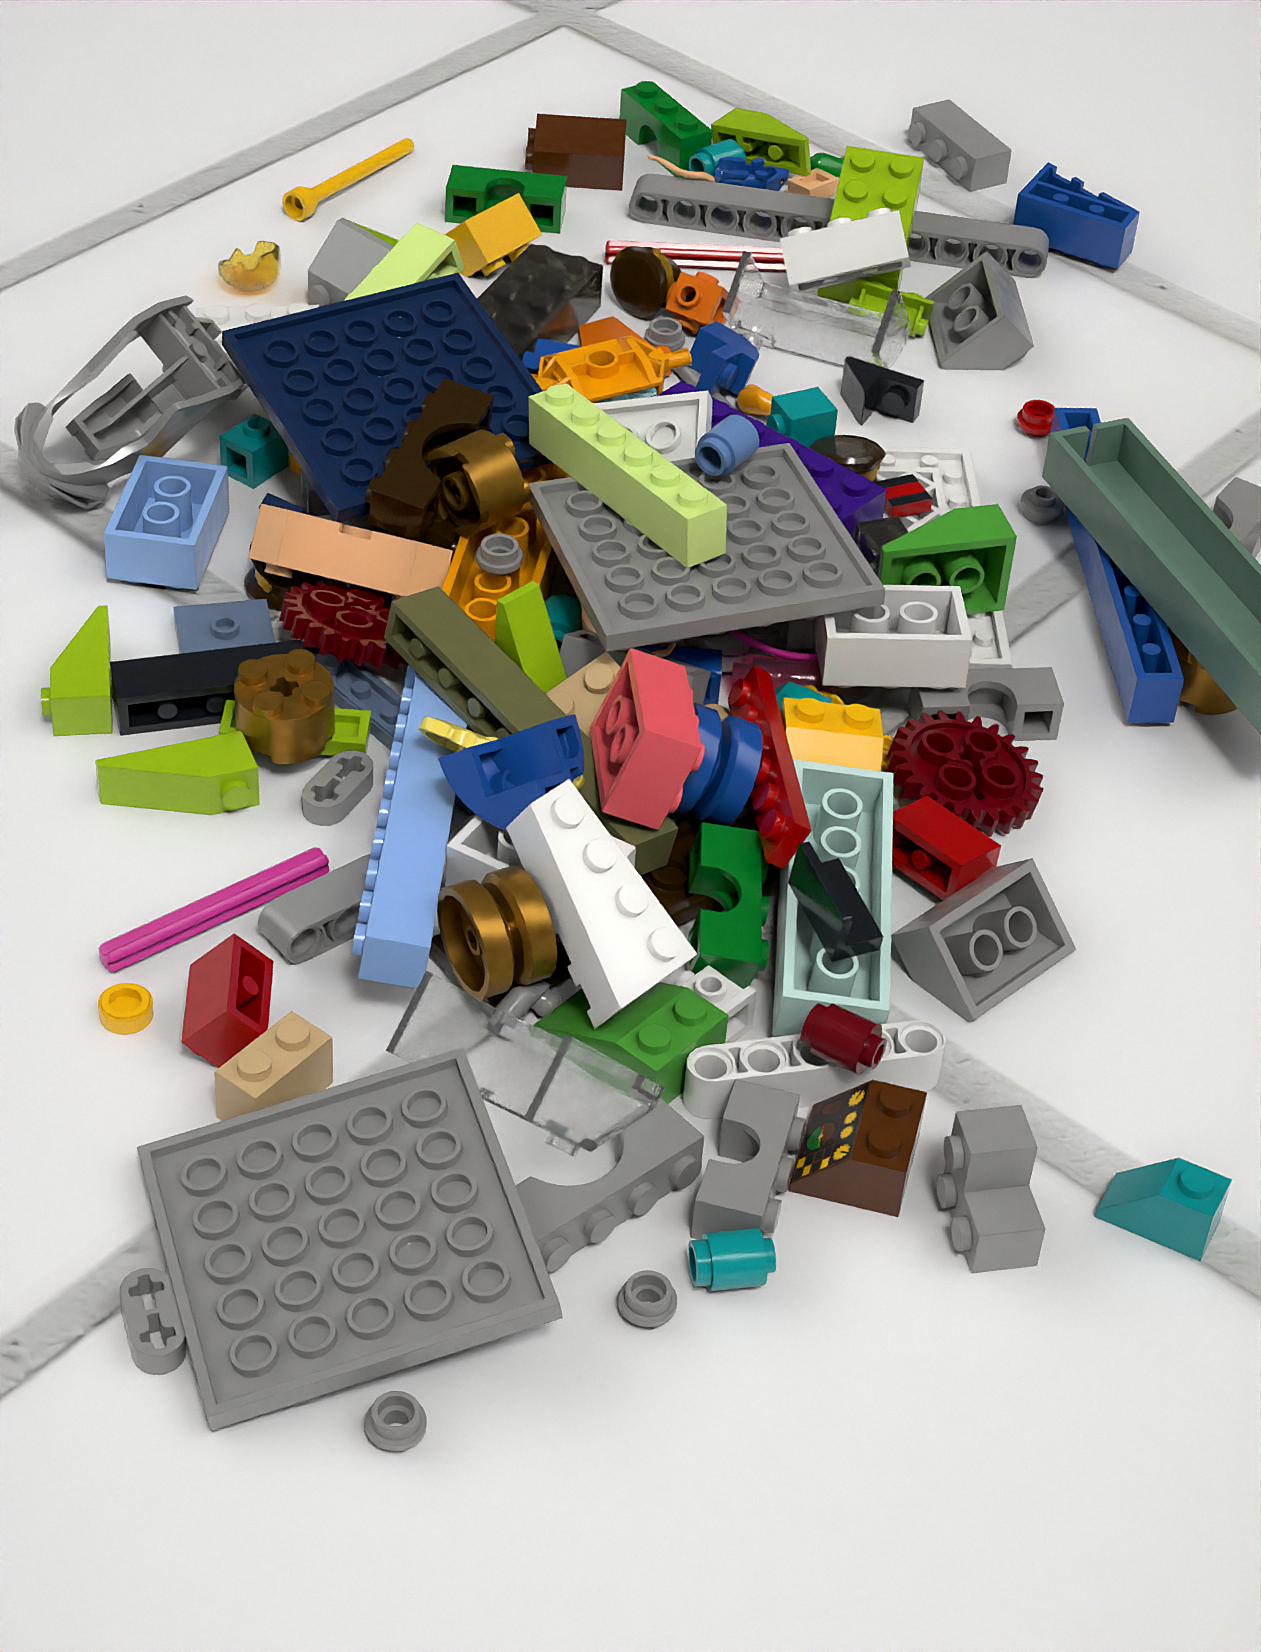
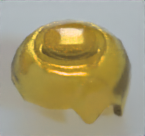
(254, 270)

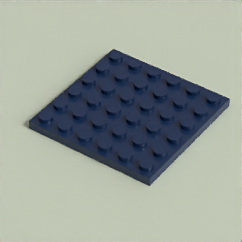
(358, 370)

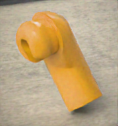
(754, 400)

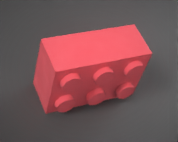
(645, 740)

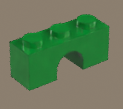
(660, 118)
(478, 189)
(731, 869)

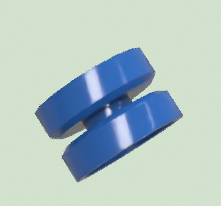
(727, 769)

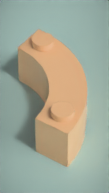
(346, 553)

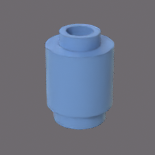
(726, 445)

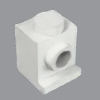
(726, 996)

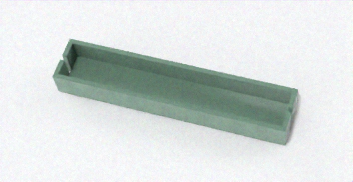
(1167, 548)

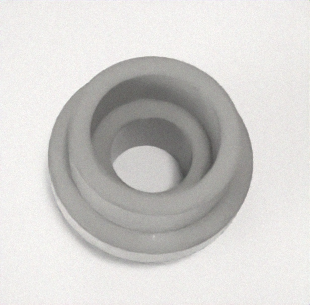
(665, 332)
(1041, 505)
(499, 554)
(652, 1288)
(396, 1408)

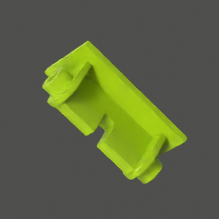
(875, 296)

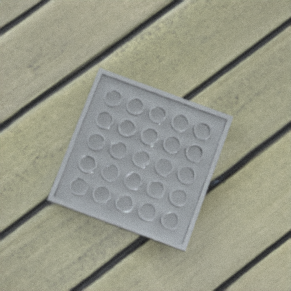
(780, 563)
(343, 1237)

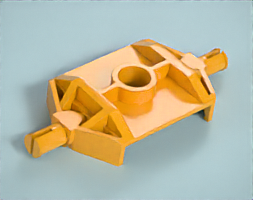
(610, 368)

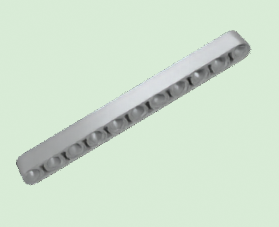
(817, 211)

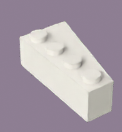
(597, 903)

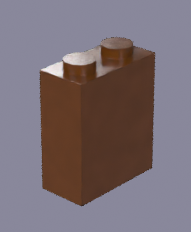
(578, 147)

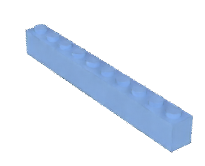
(407, 847)

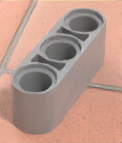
(317, 913)

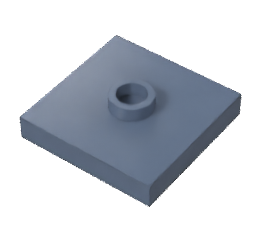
(222, 625)

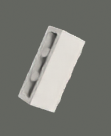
(845, 250)

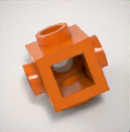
(696, 301)

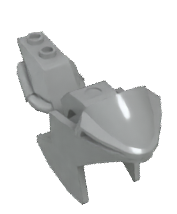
(125, 417)

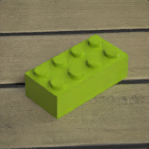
(873, 182)

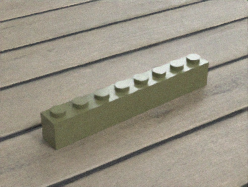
(499, 697)

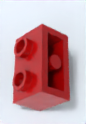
(939, 847)
(227, 1000)

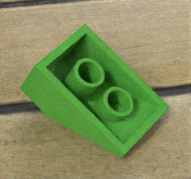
(957, 549)
(648, 1034)

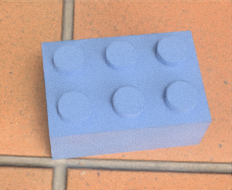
(167, 522)

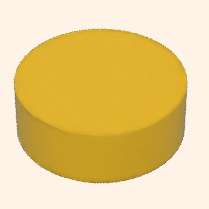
(125, 1008)

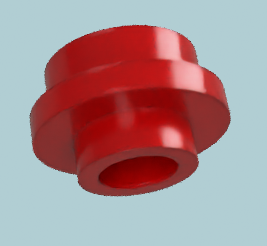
(1036, 418)

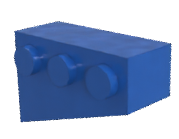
(1077, 219)

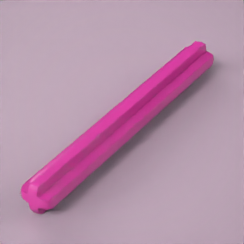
(212, 910)

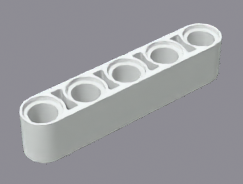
(910, 1060)

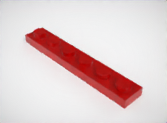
(776, 791)

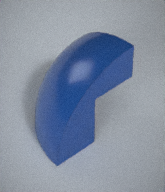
(513, 771)

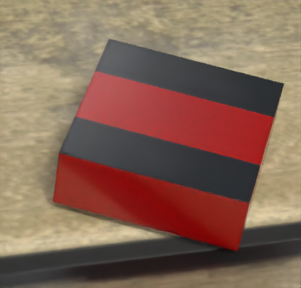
(905, 496)

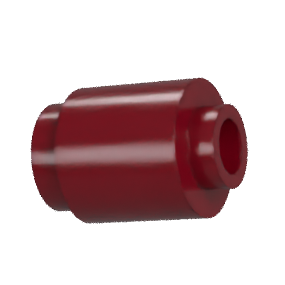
(843, 1038)

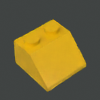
(493, 235)
(833, 733)

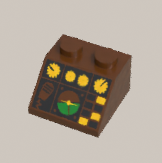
(861, 1147)

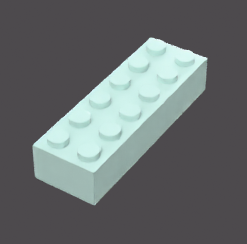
(851, 822)

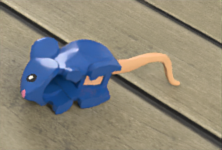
(737, 172)

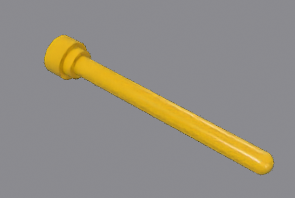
(302, 201)

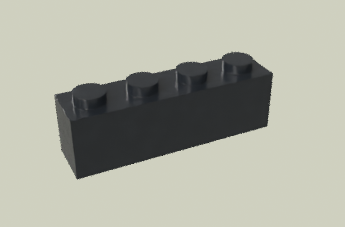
(181, 687)

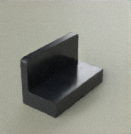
(833, 905)

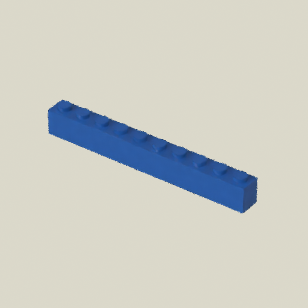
(1131, 629)

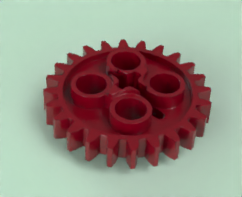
(341, 622)
(966, 770)

